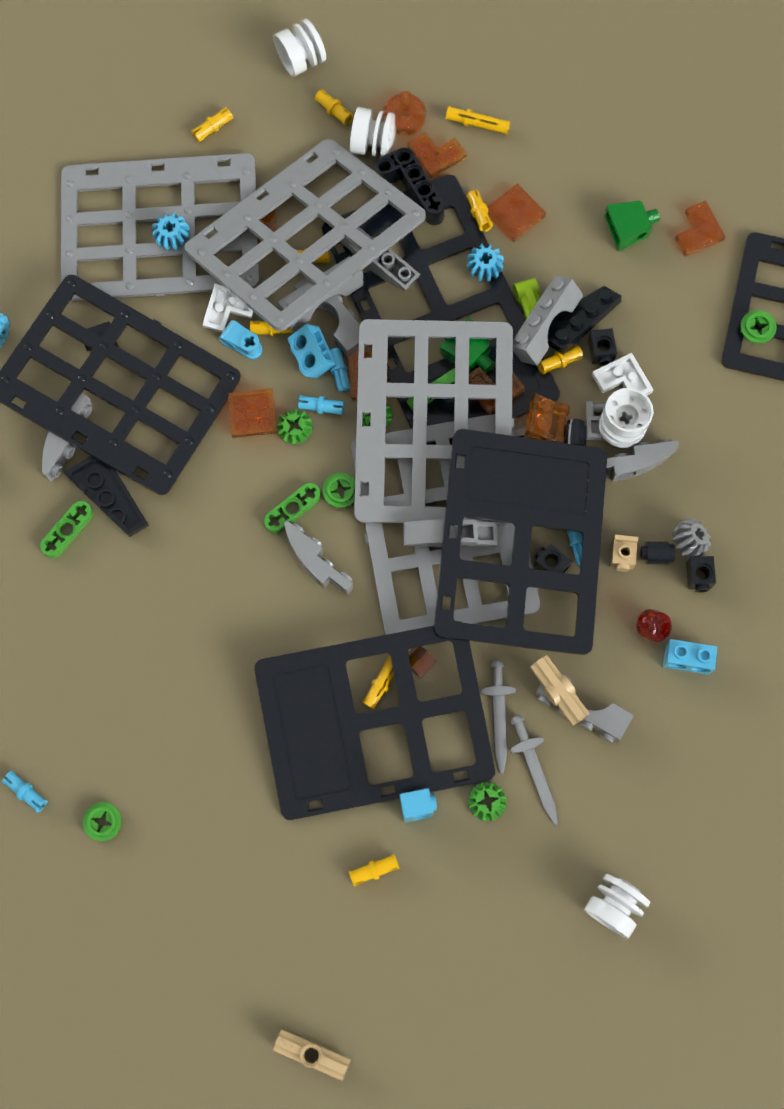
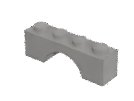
(346, 289)
(347, 333)
(531, 340)
(609, 722)

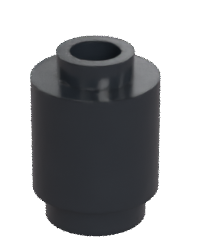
(575, 432)
(657, 552)

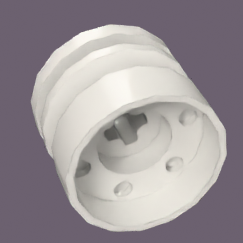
(300, 47)
(372, 132)
(626, 417)
(617, 905)

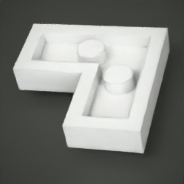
(220, 306)
(624, 372)

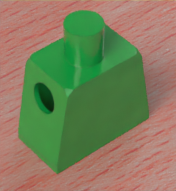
(629, 222)
(477, 352)

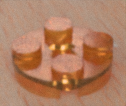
(406, 102)

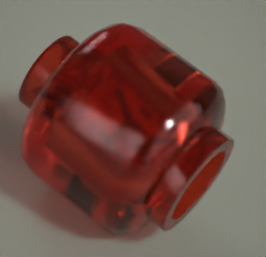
(653, 625)

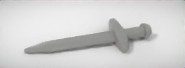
(499, 692)
(527, 747)

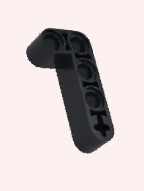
(406, 171)

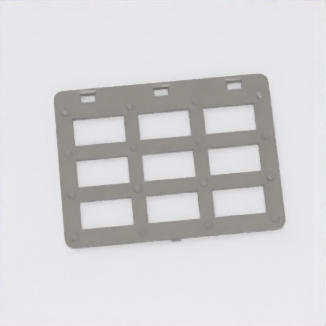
(139, 174)
(279, 189)
(372, 400)
(425, 559)

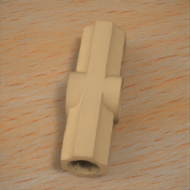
(559, 690)
(295, 1048)

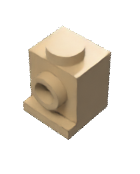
(623, 543)

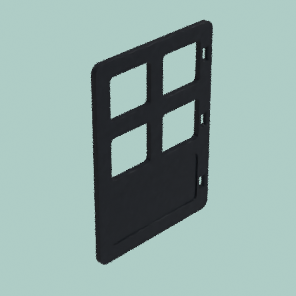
(527, 486)
(317, 731)

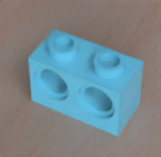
(315, 349)
(690, 656)
(418, 805)

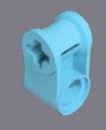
(241, 340)

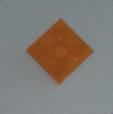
(515, 212)
(252, 413)

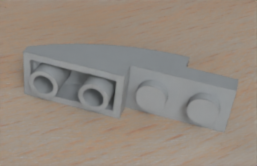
(388, 266)
(57, 450)
(641, 459)
(430, 533)
(309, 555)

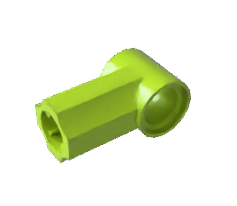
(527, 293)

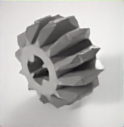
(691, 538)

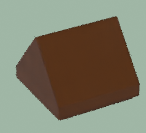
(421, 661)

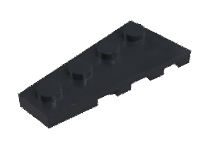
(570, 327)
(109, 493)

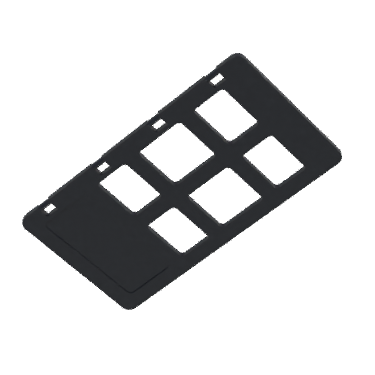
(500, 294)

